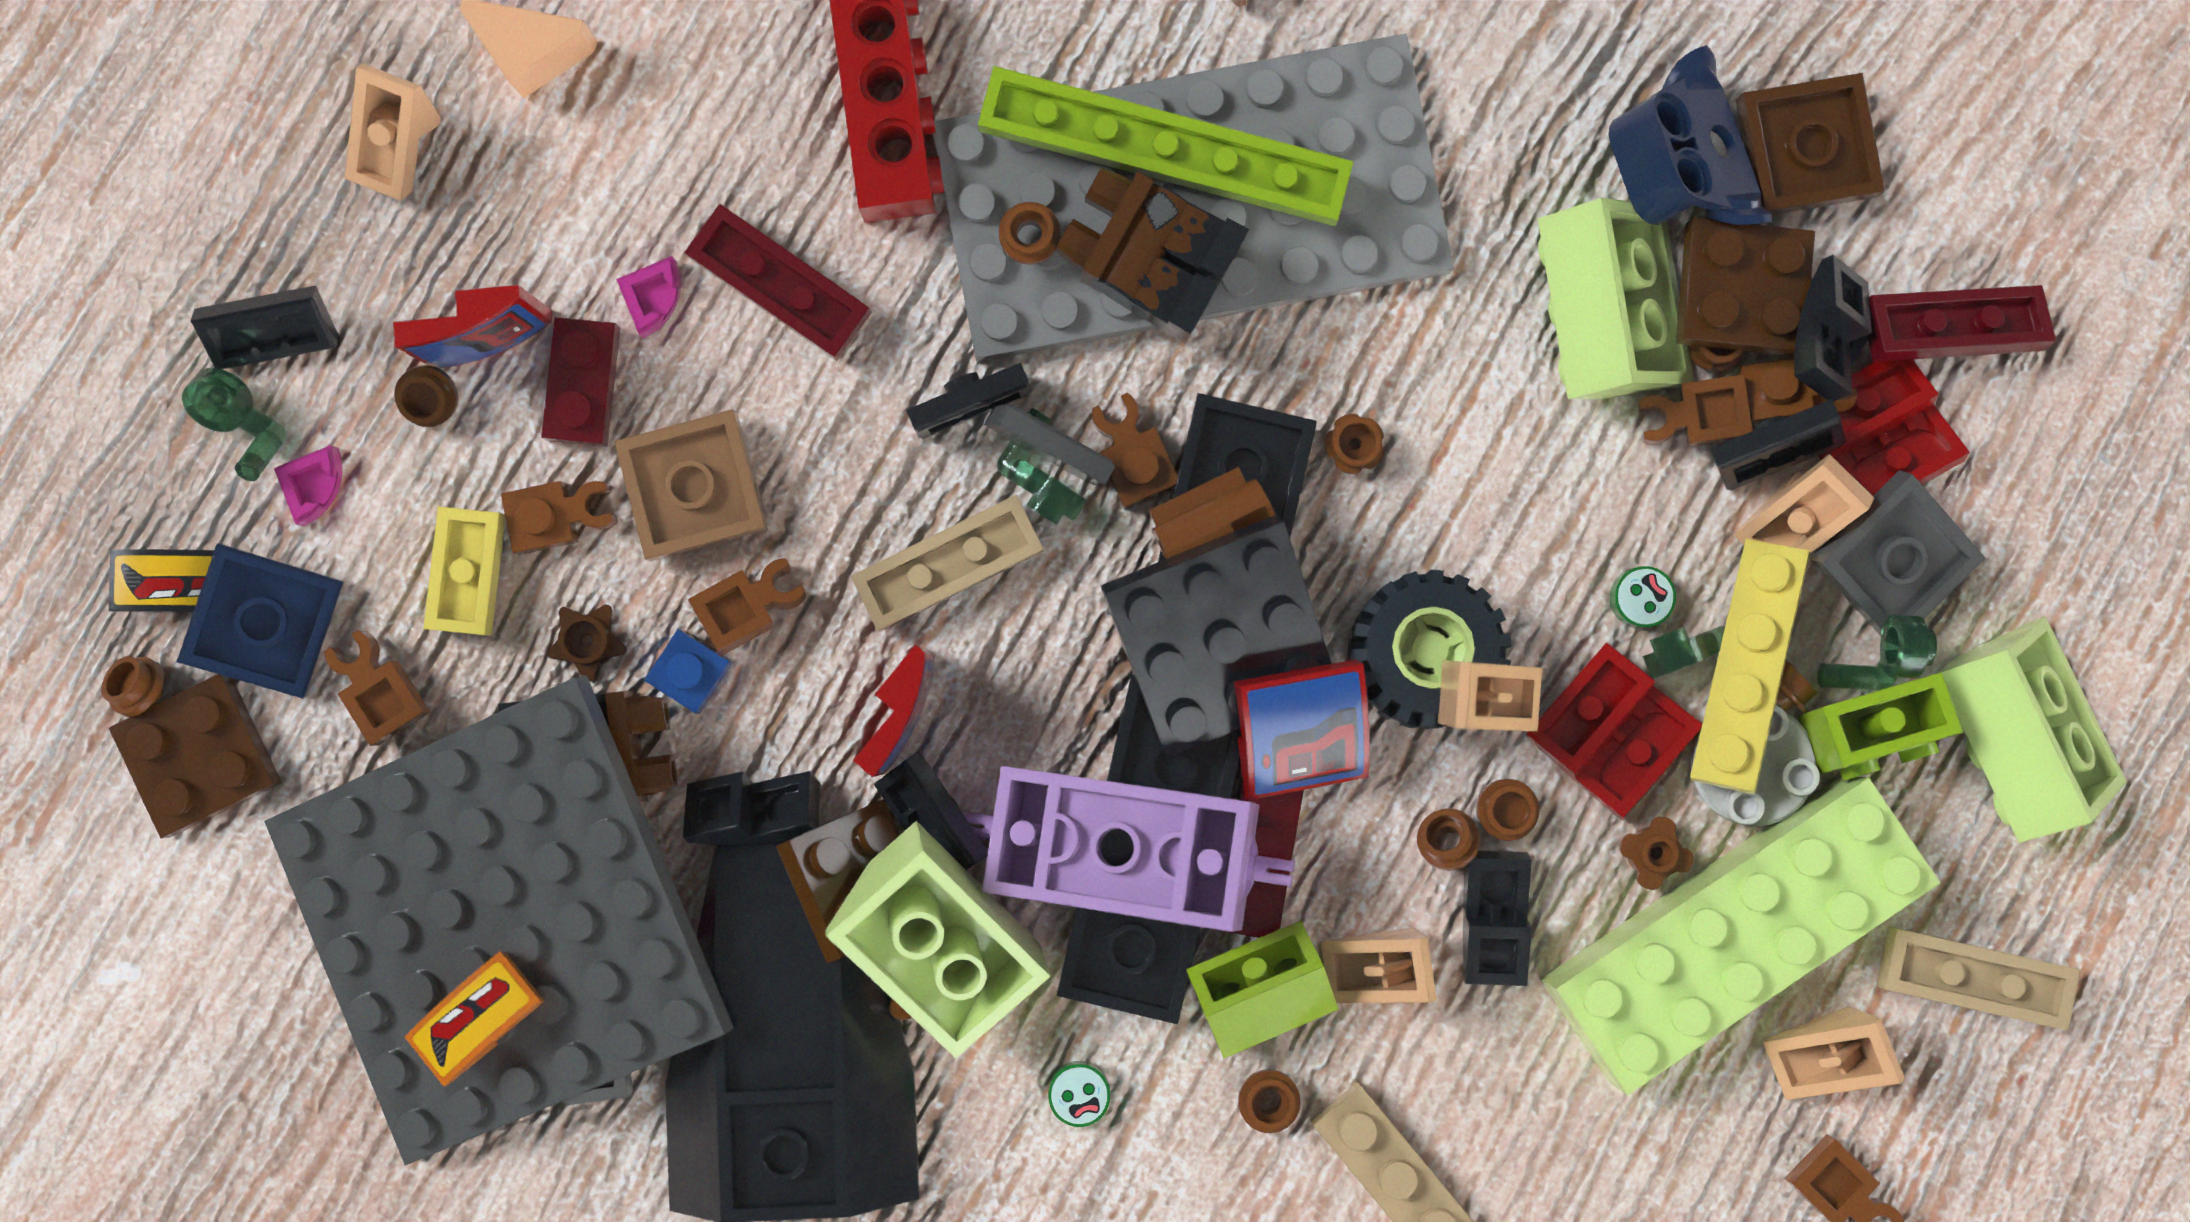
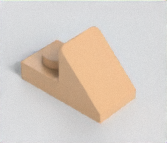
(386, 131)
(1808, 508)

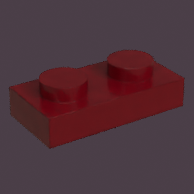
(580, 382)

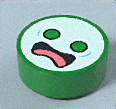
(1642, 597)
(1079, 1093)

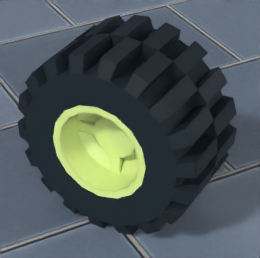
(1411, 630)

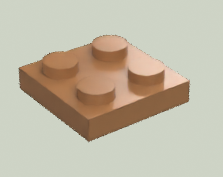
(691, 485)

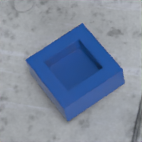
(688, 671)

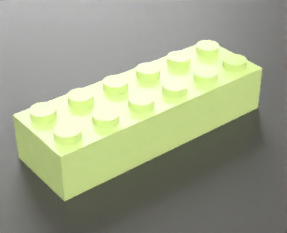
(1739, 932)

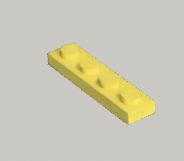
(1750, 666)

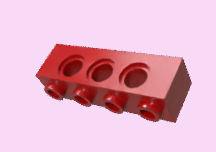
(884, 187)

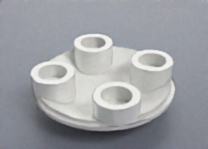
(1784, 780)

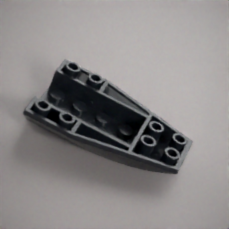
(813, 1085)

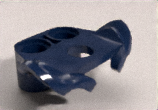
(1669, 152)

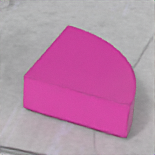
(652, 294)
(311, 483)

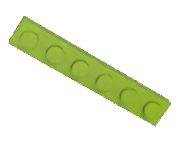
(1165, 146)

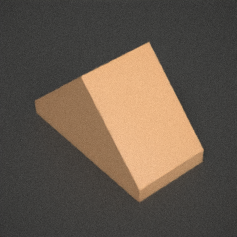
(529, 44)
(1489, 696)
(1380, 967)
(1833, 1055)

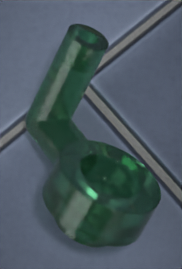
(225, 403)
(1049, 495)
(1678, 651)
(1904, 653)

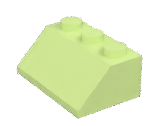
(1612, 301)
(2033, 732)
(937, 941)

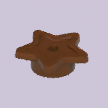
(570, 645)

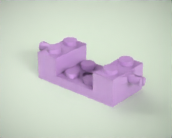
(1188, 861)

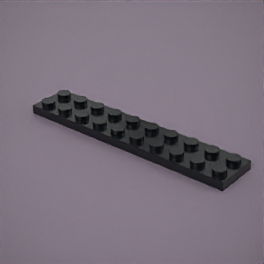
(1142, 961)

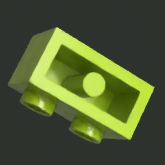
(1880, 723)
(1263, 989)

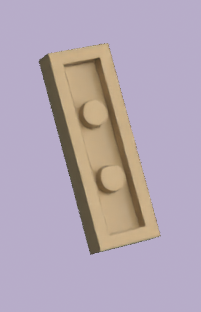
(947, 563)
(1978, 978)
(1385, 1161)

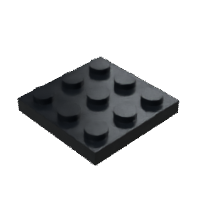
(1210, 621)

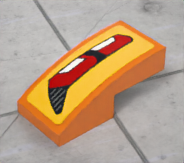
(473, 1018)

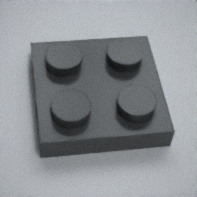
(1898, 554)

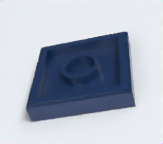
(260, 621)

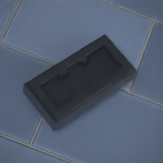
(265, 327)
(967, 399)
(1779, 444)
(918, 795)

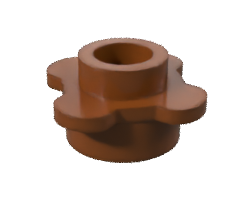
(1638, 849)

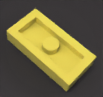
(464, 571)

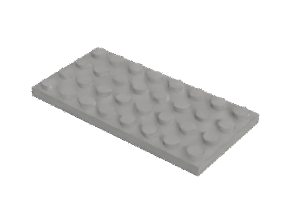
(1334, 100)

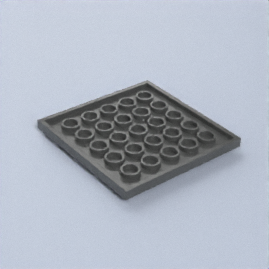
(485, 846)

